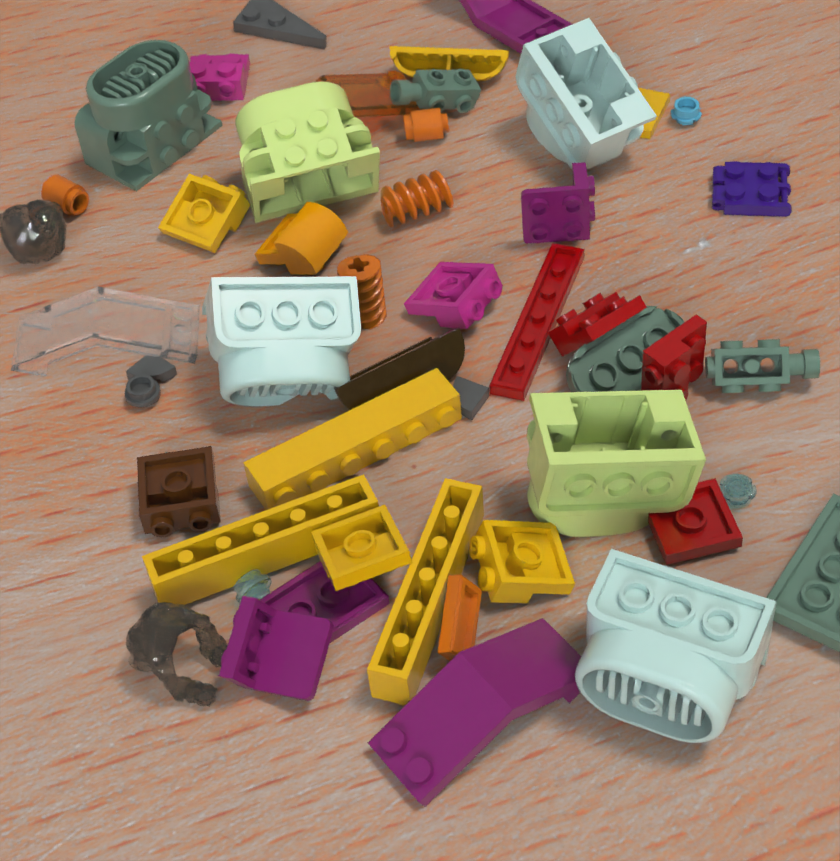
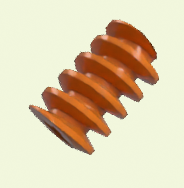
(415, 196)
(370, 287)

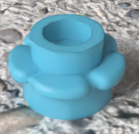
(686, 110)

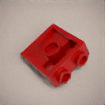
(597, 319)
(675, 358)

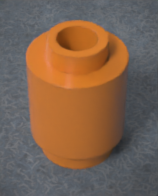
(425, 125)
(67, 193)

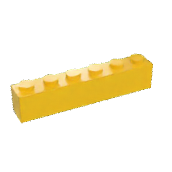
(353, 440)
(259, 542)
(419, 605)

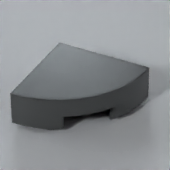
(153, 366)
(471, 396)

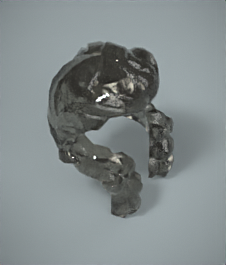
(34, 231)
(154, 640)

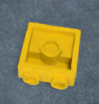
(204, 212)
(361, 547)
(520, 560)

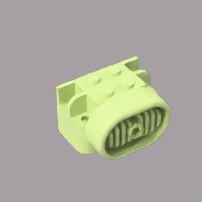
(304, 149)
(610, 459)

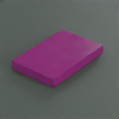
(315, 596)

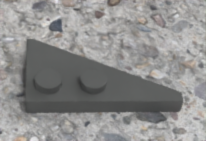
(275, 22)

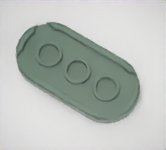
(616, 357)

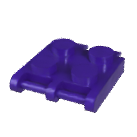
(751, 189)

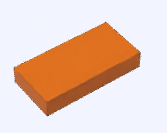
(459, 616)

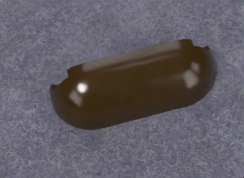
(443, 353)

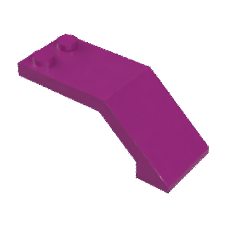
(513, 20)
(474, 703)

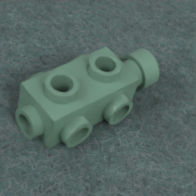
(437, 89)
(748, 365)

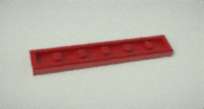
(537, 318)

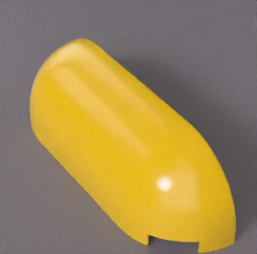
(482, 63)

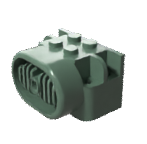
(143, 113)

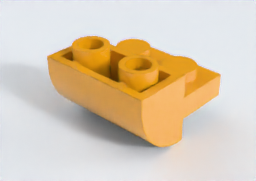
(303, 240)

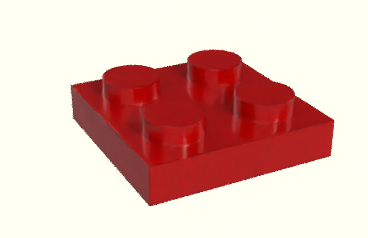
(698, 528)

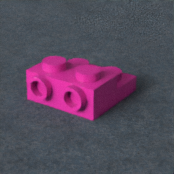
(221, 75)
(456, 293)

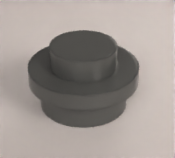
(142, 391)

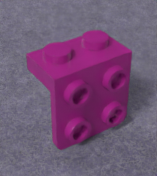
(560, 211)
(276, 650)

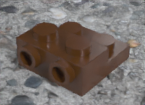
(178, 491)

